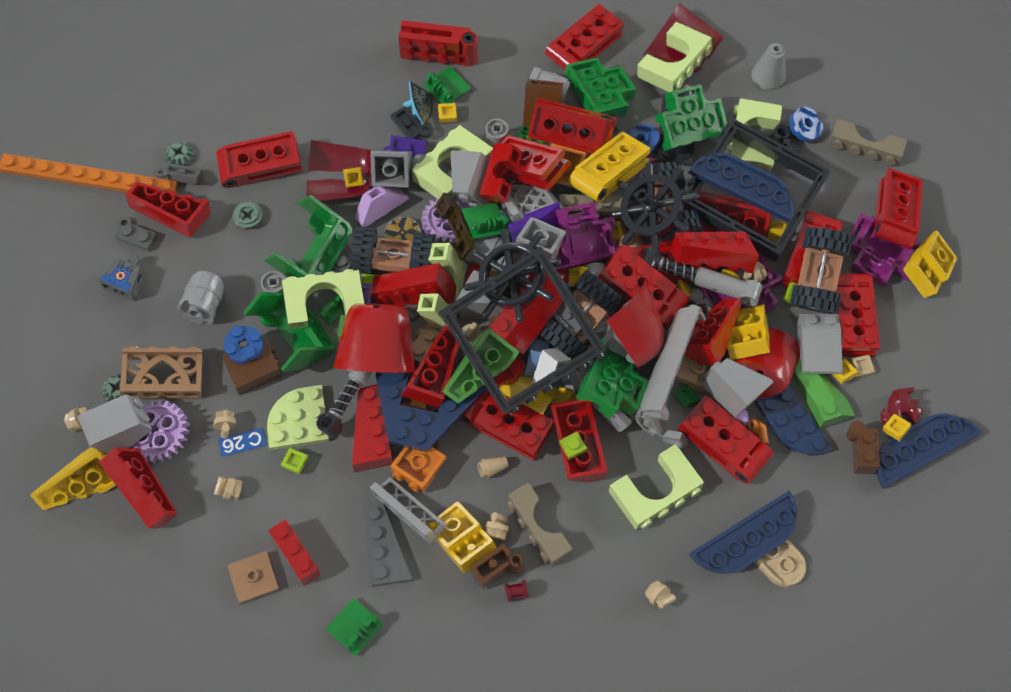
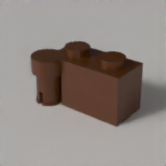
(864, 448)
(496, 565)

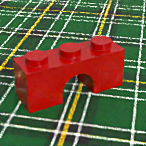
(502, 158)
(294, 552)

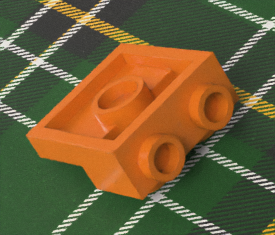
(417, 467)

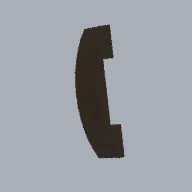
(451, 211)

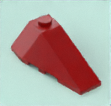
(712, 336)

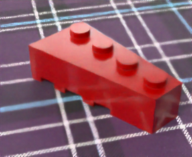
(434, 370)

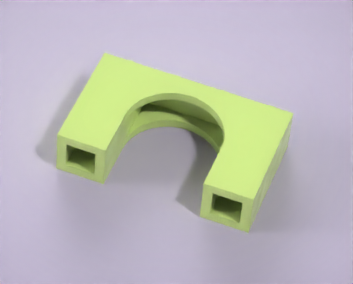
(672, 75)
(755, 115)
(429, 175)
(296, 291)
(432, 304)
(642, 510)

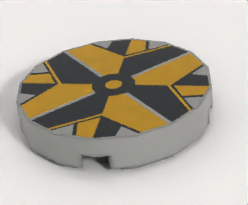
(402, 228)

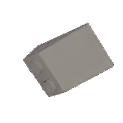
(820, 343)

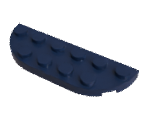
(745, 183)
(792, 423)
(923, 445)
(749, 538)

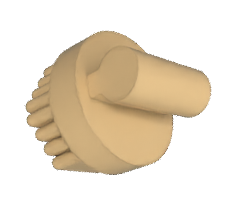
(759, 274)
(472, 331)
(71, 419)
(224, 422)
(228, 488)
(496, 528)
(659, 595)

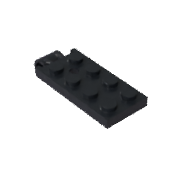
(680, 155)

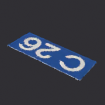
(242, 442)

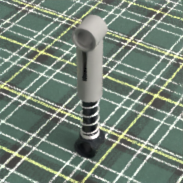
(747, 290)
(335, 414)

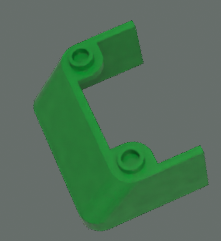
(330, 239)
(307, 343)

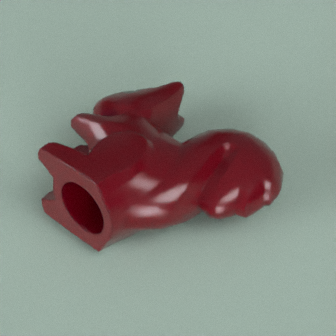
(901, 403)

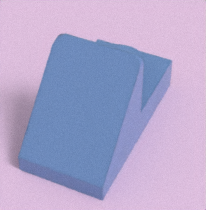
(533, 356)

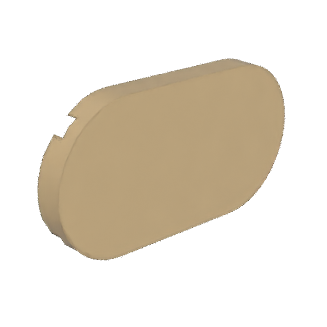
(783, 565)

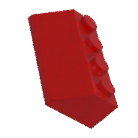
(738, 210)
(535, 318)
(579, 417)

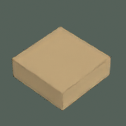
(863, 366)

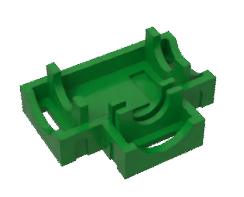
(600, 88)
(690, 118)
(612, 384)

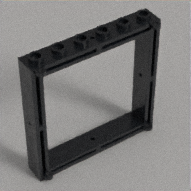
(780, 154)
(545, 383)

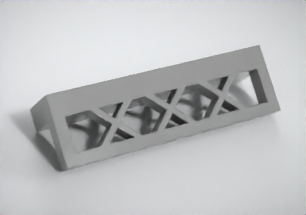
(405, 513)

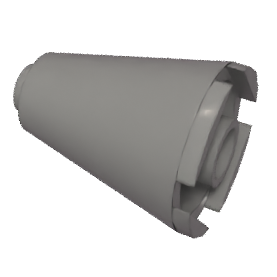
(770, 68)

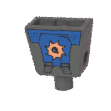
(123, 277)

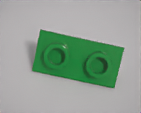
(332, 310)

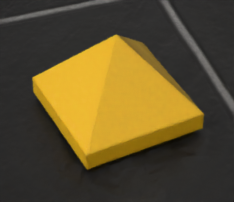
(353, 177)

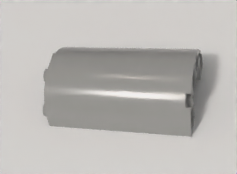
(660, 409)

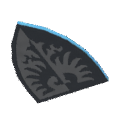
(420, 102)

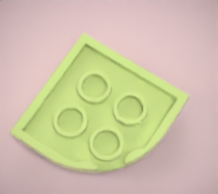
(295, 417)

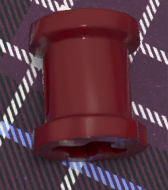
(516, 591)

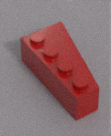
(170, 209)
(715, 250)
(407, 285)
(370, 437)
(139, 485)

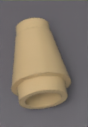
(491, 466)

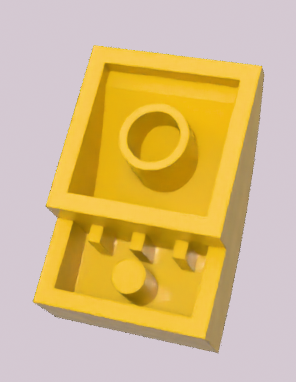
(930, 264)
(749, 333)
(463, 537)

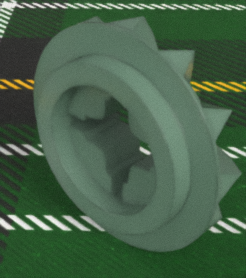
(180, 159)
(247, 208)
(108, 391)

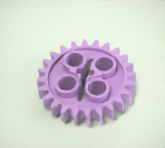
(439, 226)
(172, 435)

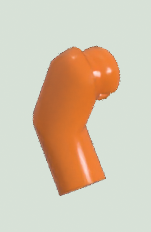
(759, 429)

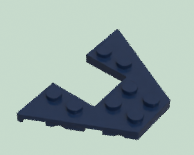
(413, 426)

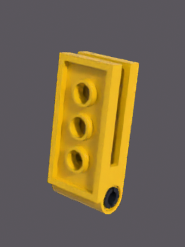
(613, 162)

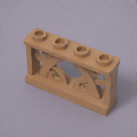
(157, 355)

